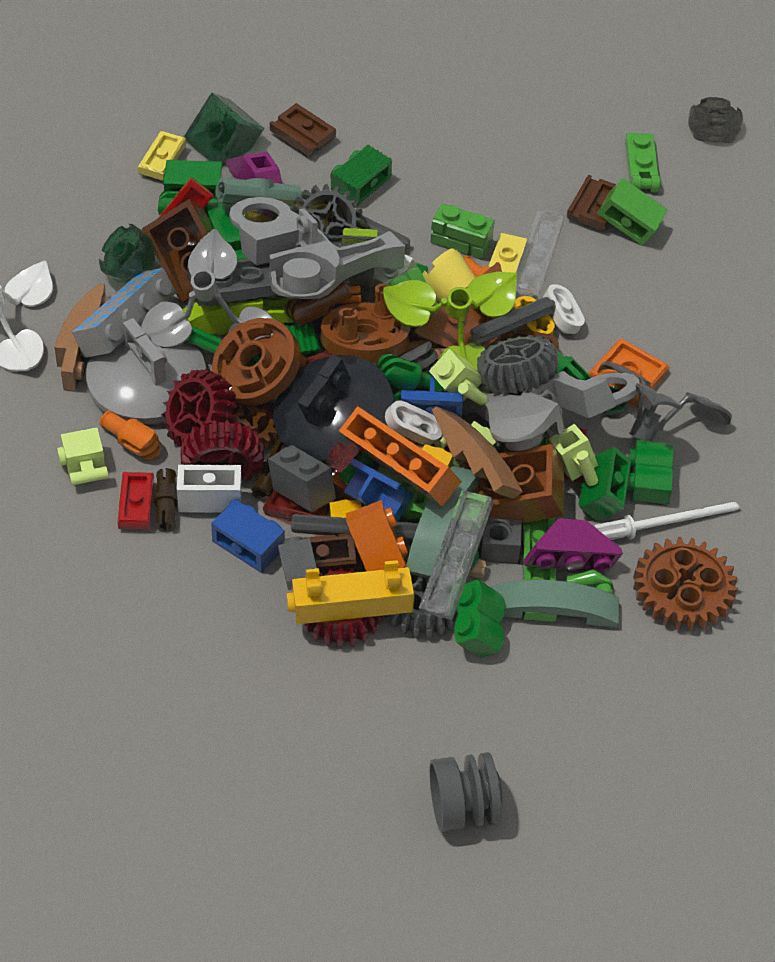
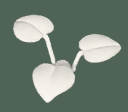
(32, 289)

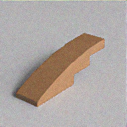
(473, 448)

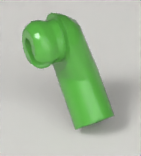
(593, 579)

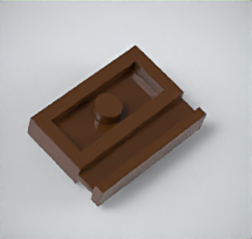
(302, 129)
(588, 202)

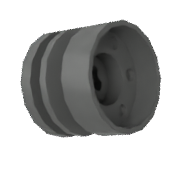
(467, 791)

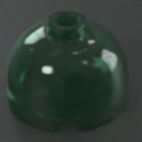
(127, 254)

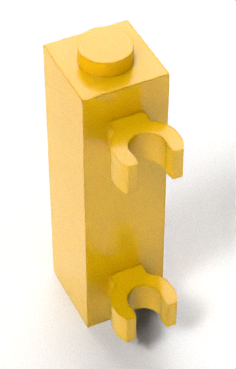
(351, 594)

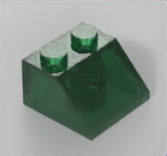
(222, 130)

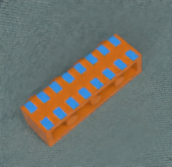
(400, 456)

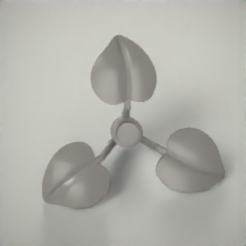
(209, 261)

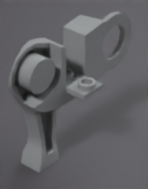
(301, 256)
(536, 414)

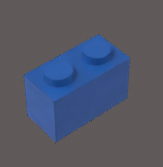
(248, 535)

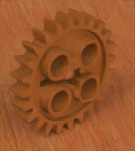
(706, 599)

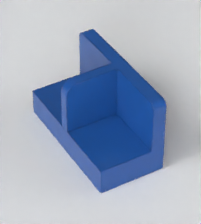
(430, 399)
(371, 486)

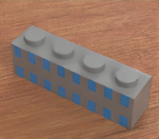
(104, 328)

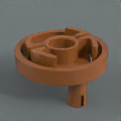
(364, 330)
(273, 371)

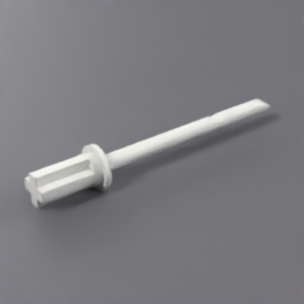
(627, 527)

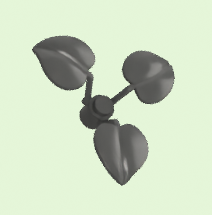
(648, 421)

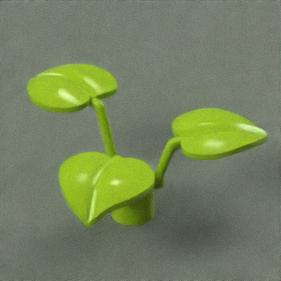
(414, 300)

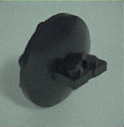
(324, 398)

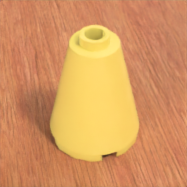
(448, 272)

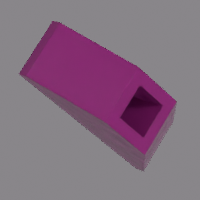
(255, 166)
(574, 546)

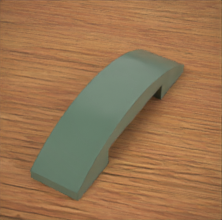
(434, 526)
(559, 599)

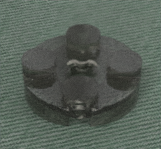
(705, 128)

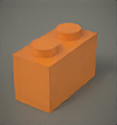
(376, 537)

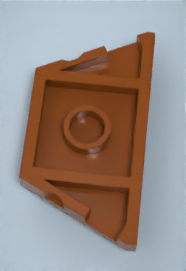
(444, 329)

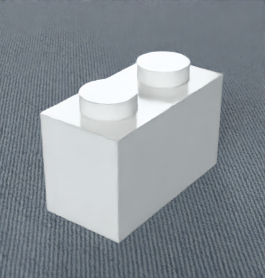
(208, 487)

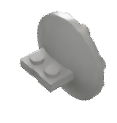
(138, 375)

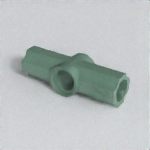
(235, 190)

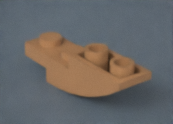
(66, 348)

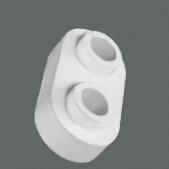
(566, 310)
(413, 422)

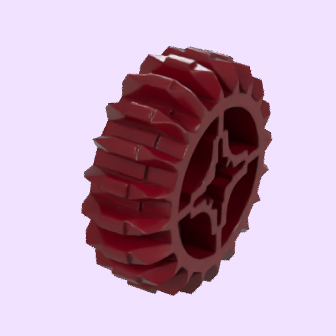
(190, 407)
(224, 445)
(343, 630)

